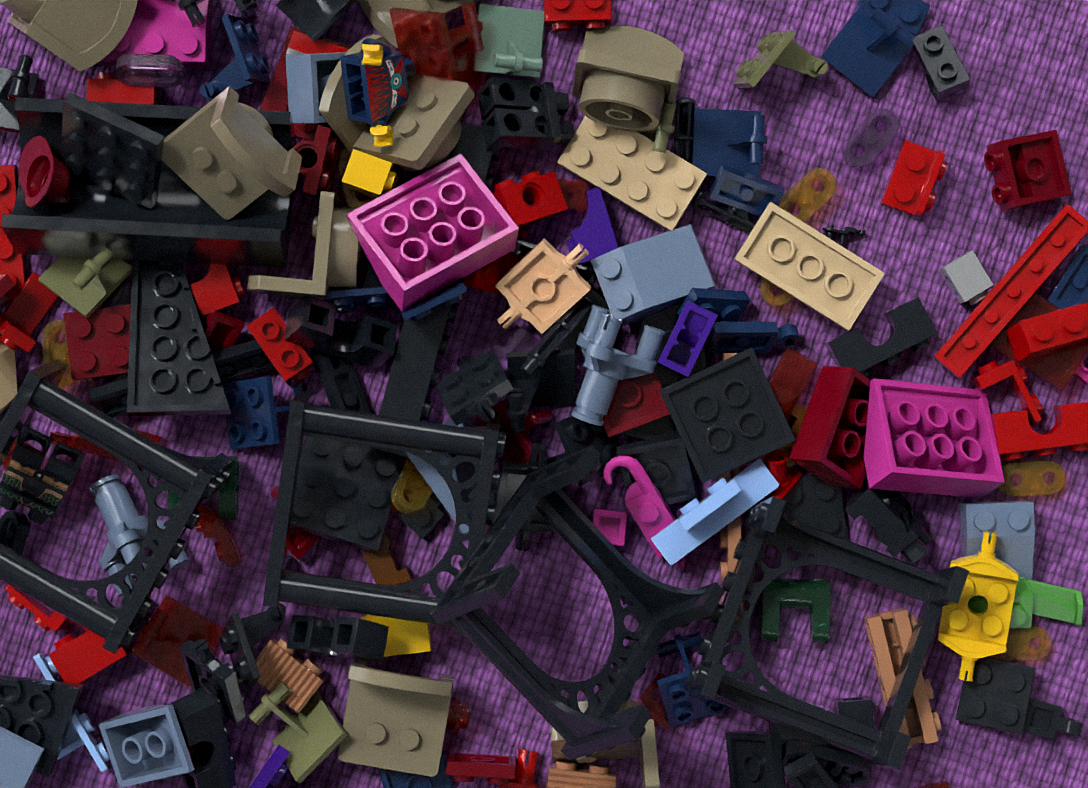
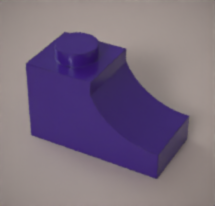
(595, 231)
(687, 338)

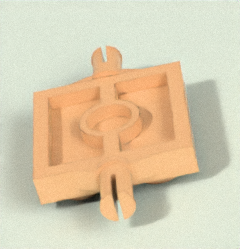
(543, 286)

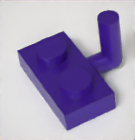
(273, 769)

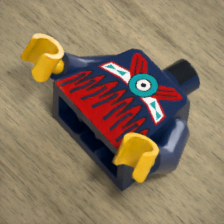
(376, 86)

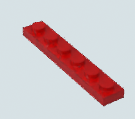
(1013, 291)

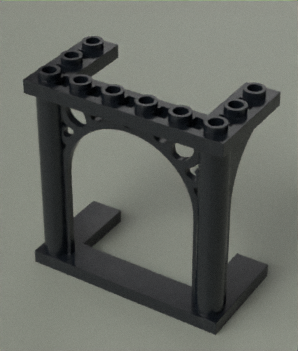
(470, 444)
(185, 475)
(774, 527)
(651, 602)

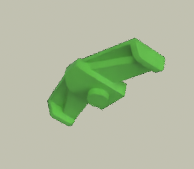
(1041, 600)

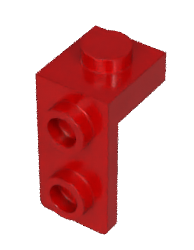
(25, 314)
(287, 357)
(992, 373)
(44, 616)

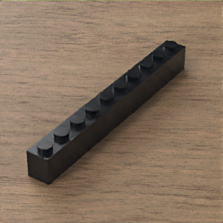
(424, 339)

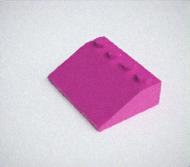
(164, 29)
(433, 231)
(930, 440)

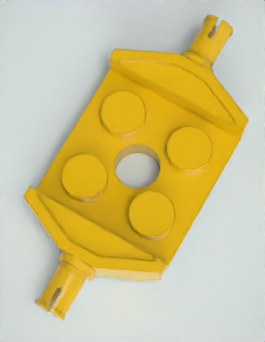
(986, 632)

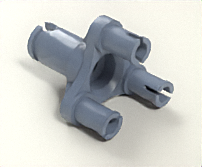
(608, 364)
(125, 528)

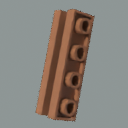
(888, 639)

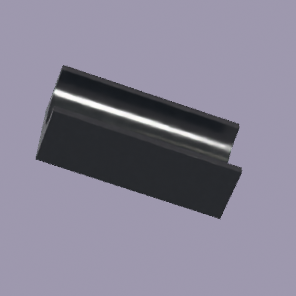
(178, 225)

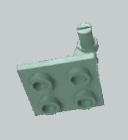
(510, 41)

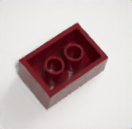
(835, 428)

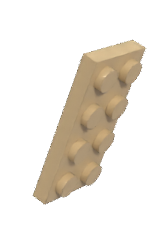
(632, 172)
(809, 266)

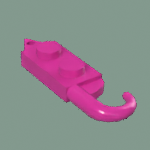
(643, 501)

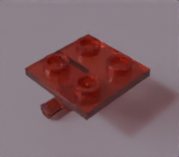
(429, 44)
(168, 631)

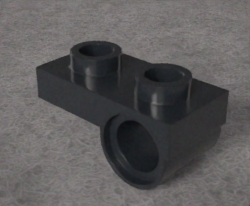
(941, 63)

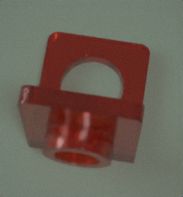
(657, 710)

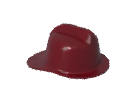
(42, 175)

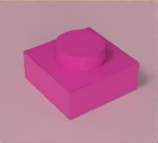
(611, 525)

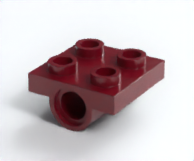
(327, 149)

